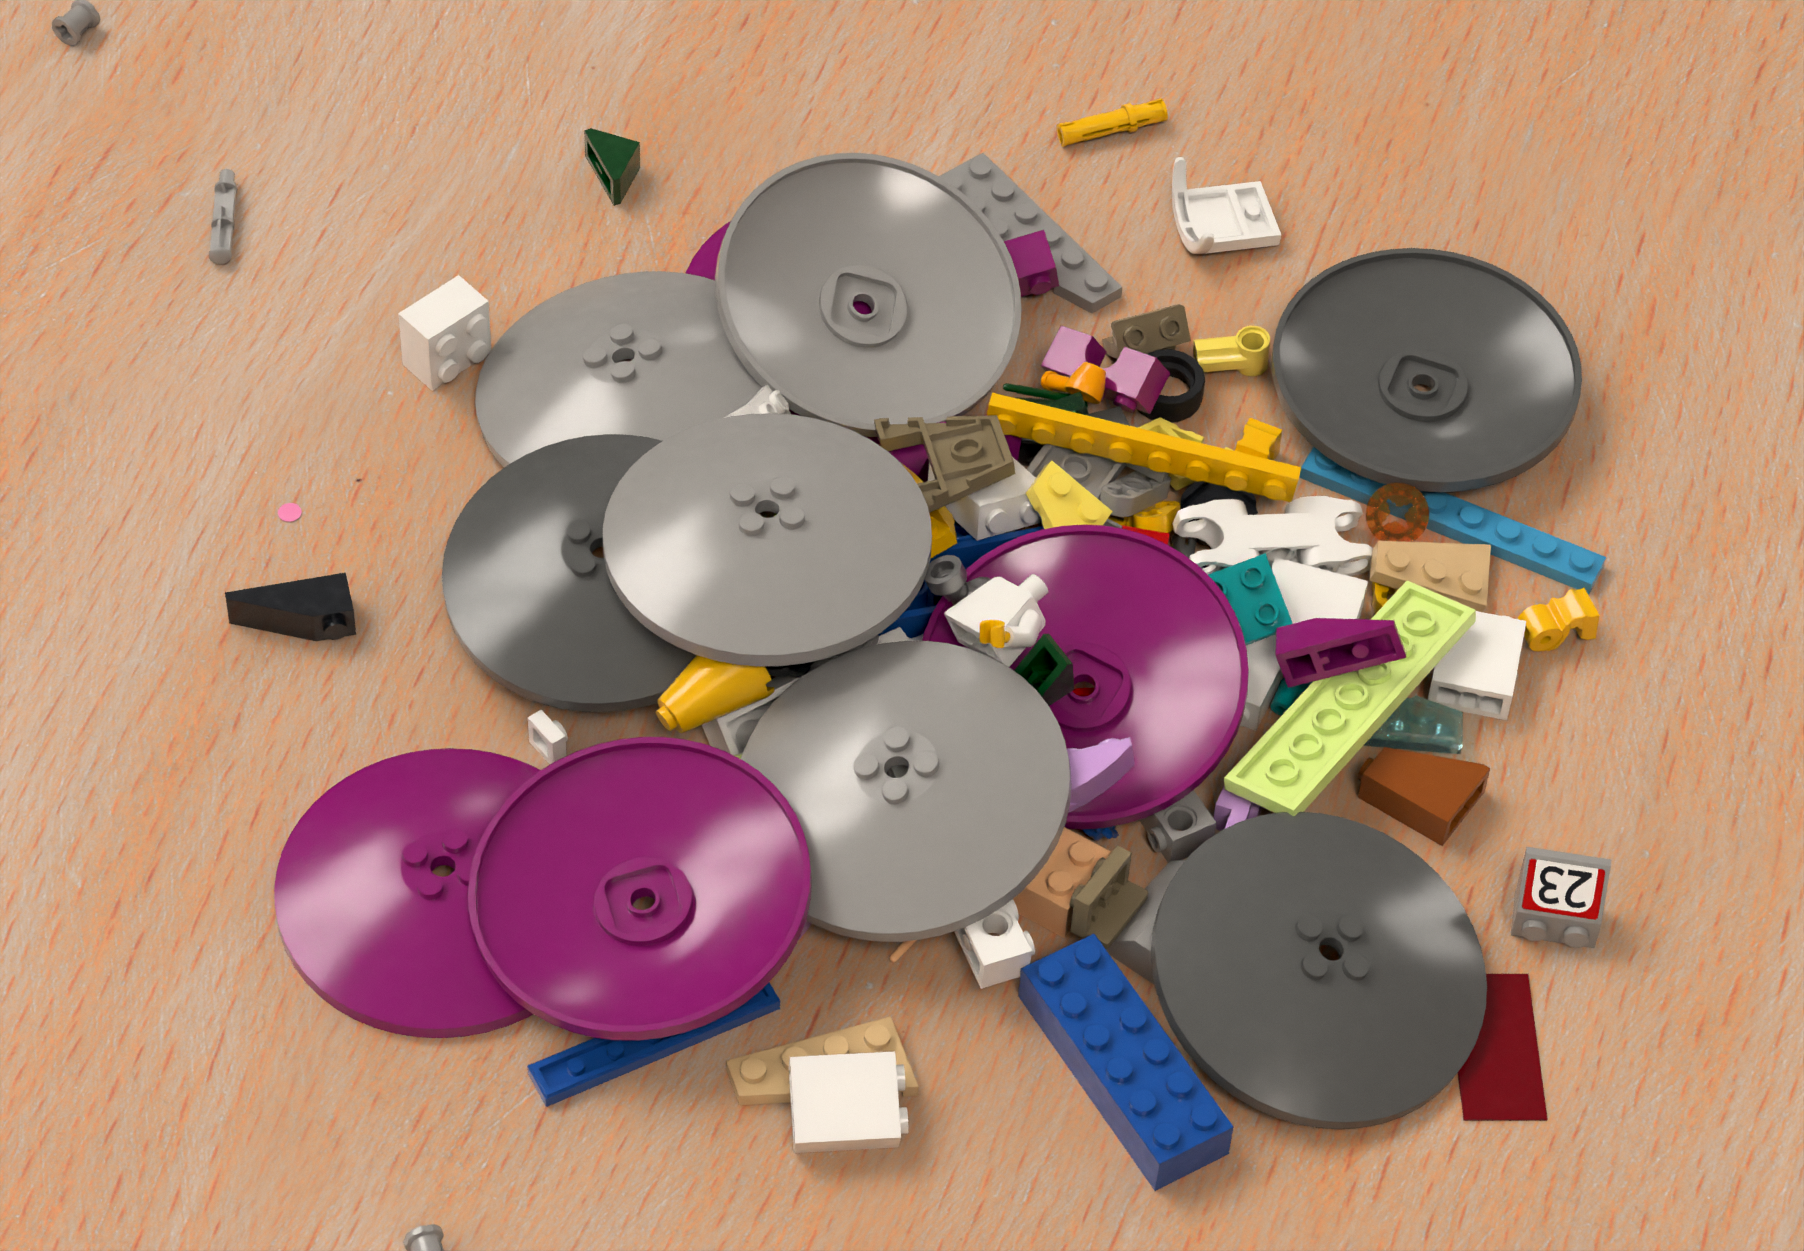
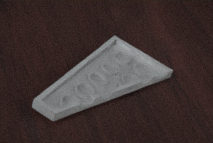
(1016, 215)

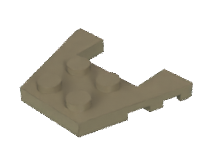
(962, 452)

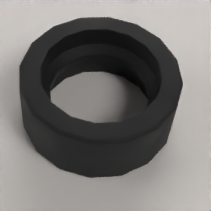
(1189, 371)

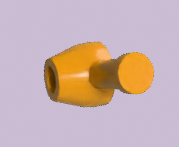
(1087, 379)

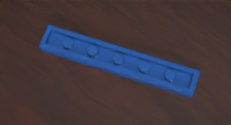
(607, 1059)

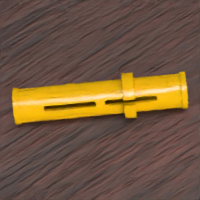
(1126, 118)

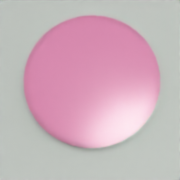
(289, 512)

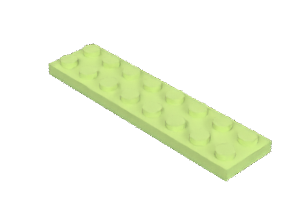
(1345, 710)

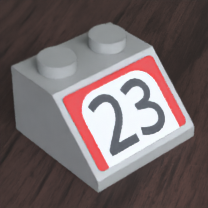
(1560, 897)

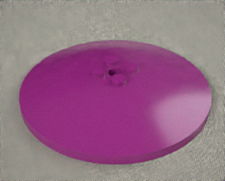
(1149, 641)
(627, 824)
(369, 913)

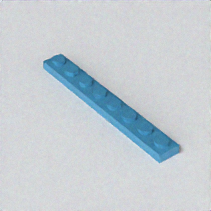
(1472, 525)

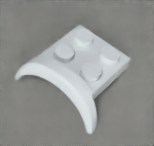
(1222, 215)

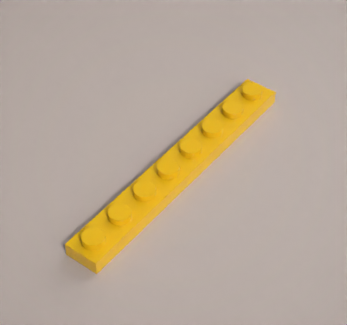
(1145, 448)

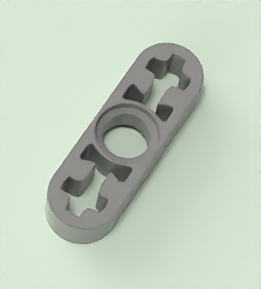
(1133, 493)

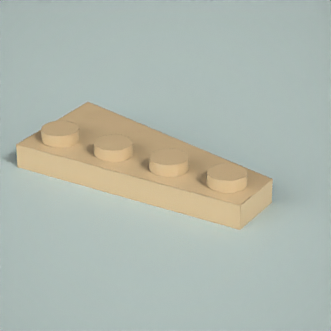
(765, 1074)

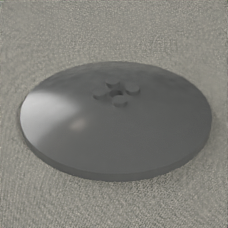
(1413, 316)
(535, 597)
(1282, 1022)

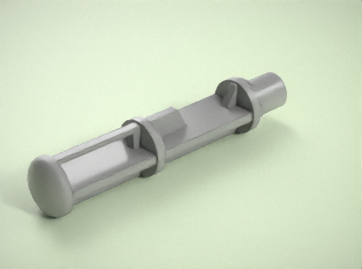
(223, 218)

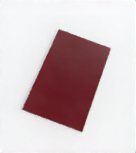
(1504, 1067)

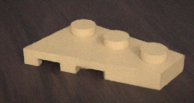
(1444, 568)

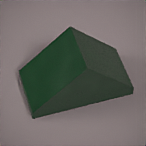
(613, 161)
(1047, 670)

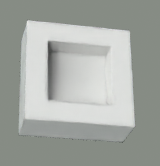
(547, 736)

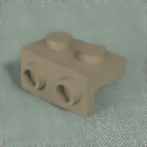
(1149, 331)
(1107, 899)

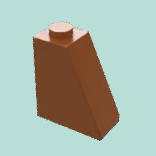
(1422, 789)

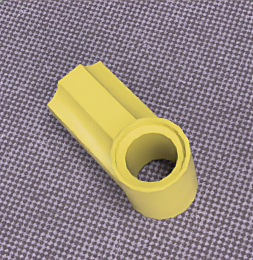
(1245, 352)

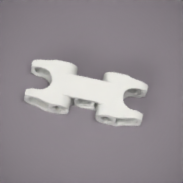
(1301, 535)

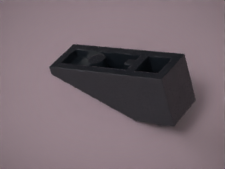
(301, 608)

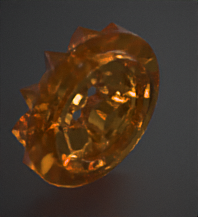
(1400, 494)

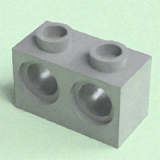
(1185, 815)

